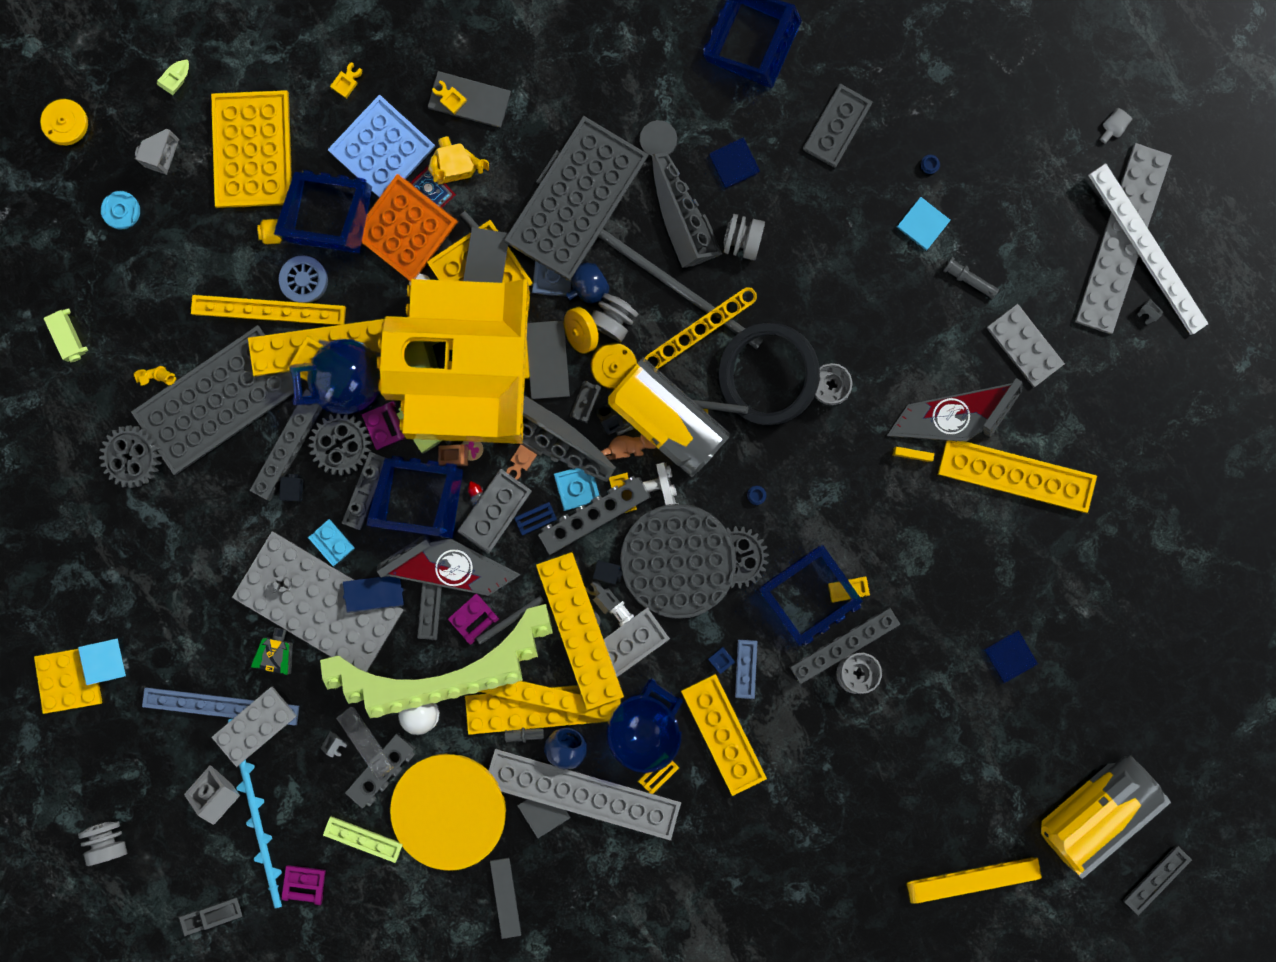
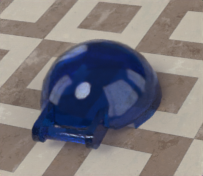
(339, 378)
(644, 730)

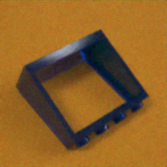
(778, 48)
(355, 222)
(448, 504)
(823, 625)

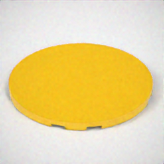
(448, 812)

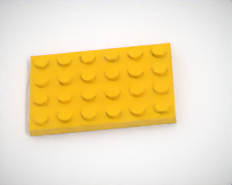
(251, 148)

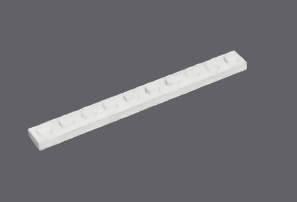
(1148, 249)

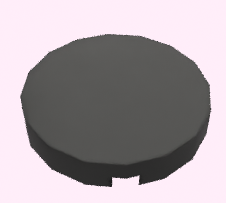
(658, 138)

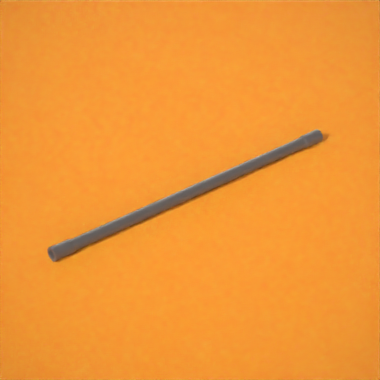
(672, 283)

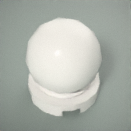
(419, 719)

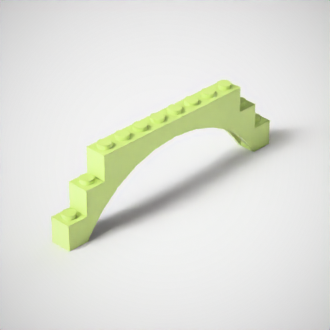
(493, 670)

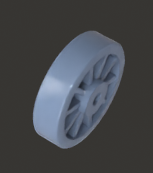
(303, 279)

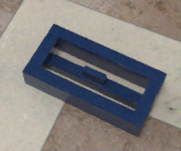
(520, 525)

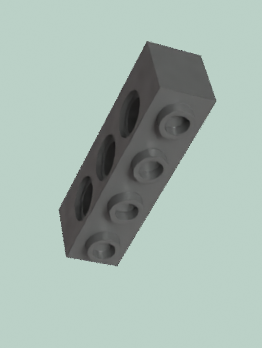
(357, 790)

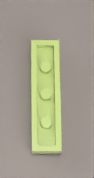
(363, 839)

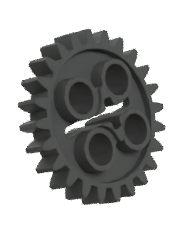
(331, 429)
(146, 460)
(743, 573)

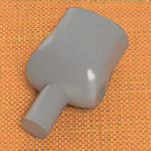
(1115, 124)

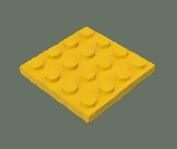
(451, 262)

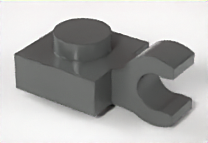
(604, 598)

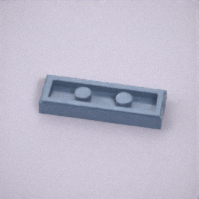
(746, 669)

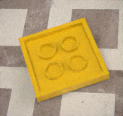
(63, 682)

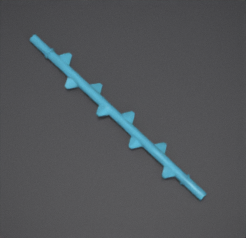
(263, 838)

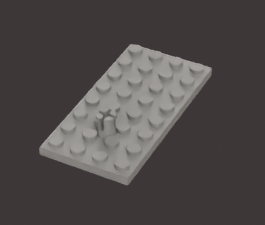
(308, 601)

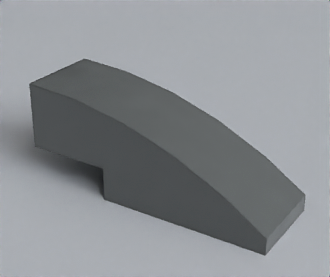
(210, 916)

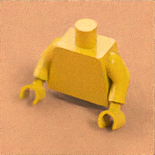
(454, 163)

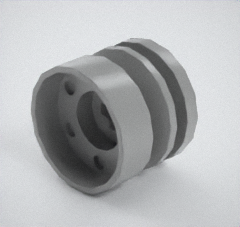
(744, 237)
(613, 317)
(842, 380)
(870, 673)
(102, 843)

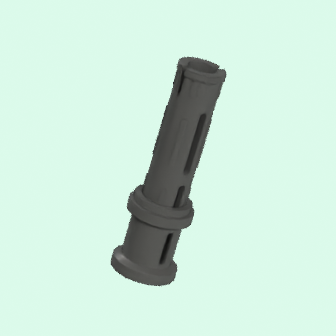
(963, 273)

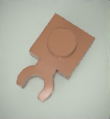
(523, 459)

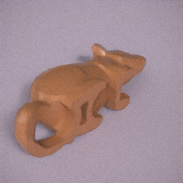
(623, 446)

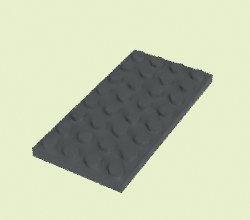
(576, 198)
(211, 404)

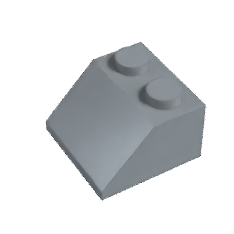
(157, 151)
(211, 795)

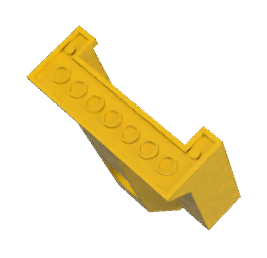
(483, 385)

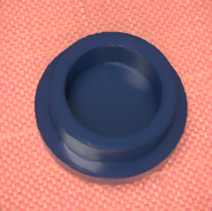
(930, 164)
(756, 495)

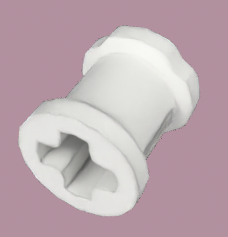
(621, 613)

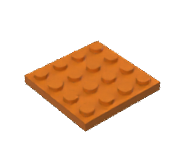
(406, 227)

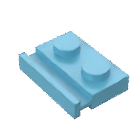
(331, 542)

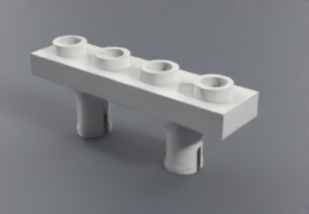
(663, 483)

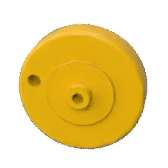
(64, 122)
(580, 330)
(612, 364)

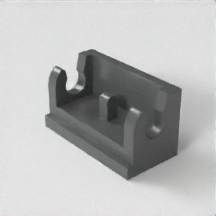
(585, 402)

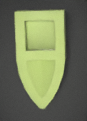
(174, 76)

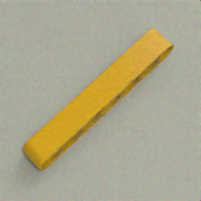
(706, 321)
(974, 880)

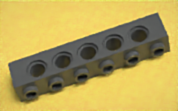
(286, 449)
(554, 544)
(844, 645)

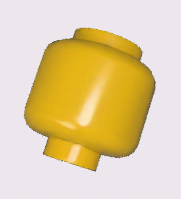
(266, 232)

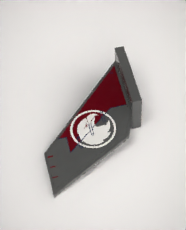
(958, 415)
(447, 565)

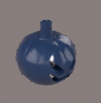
(588, 284)
(565, 748)

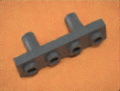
(364, 492)

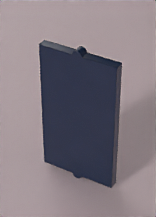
(372, 594)

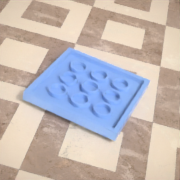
(381, 146)

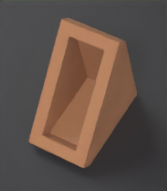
(453, 454)

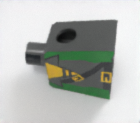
(274, 653)

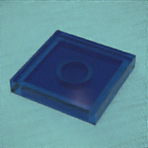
(734, 162)
(1011, 656)

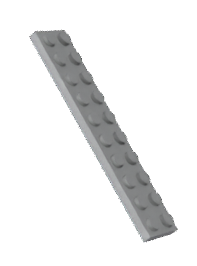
(1116, 253)
(584, 794)

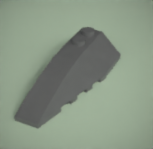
(686, 226)
(554, 437)

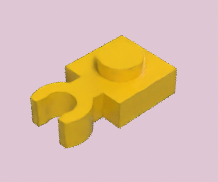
(345, 83)
(450, 98)

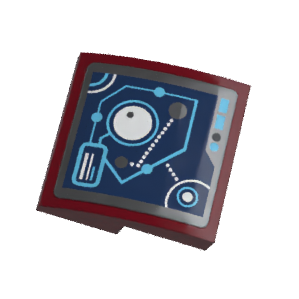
(440, 194)

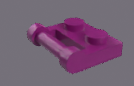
(378, 427)
(468, 614)
(303, 878)

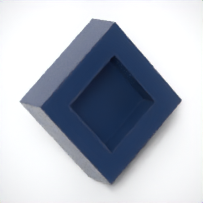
(721, 660)

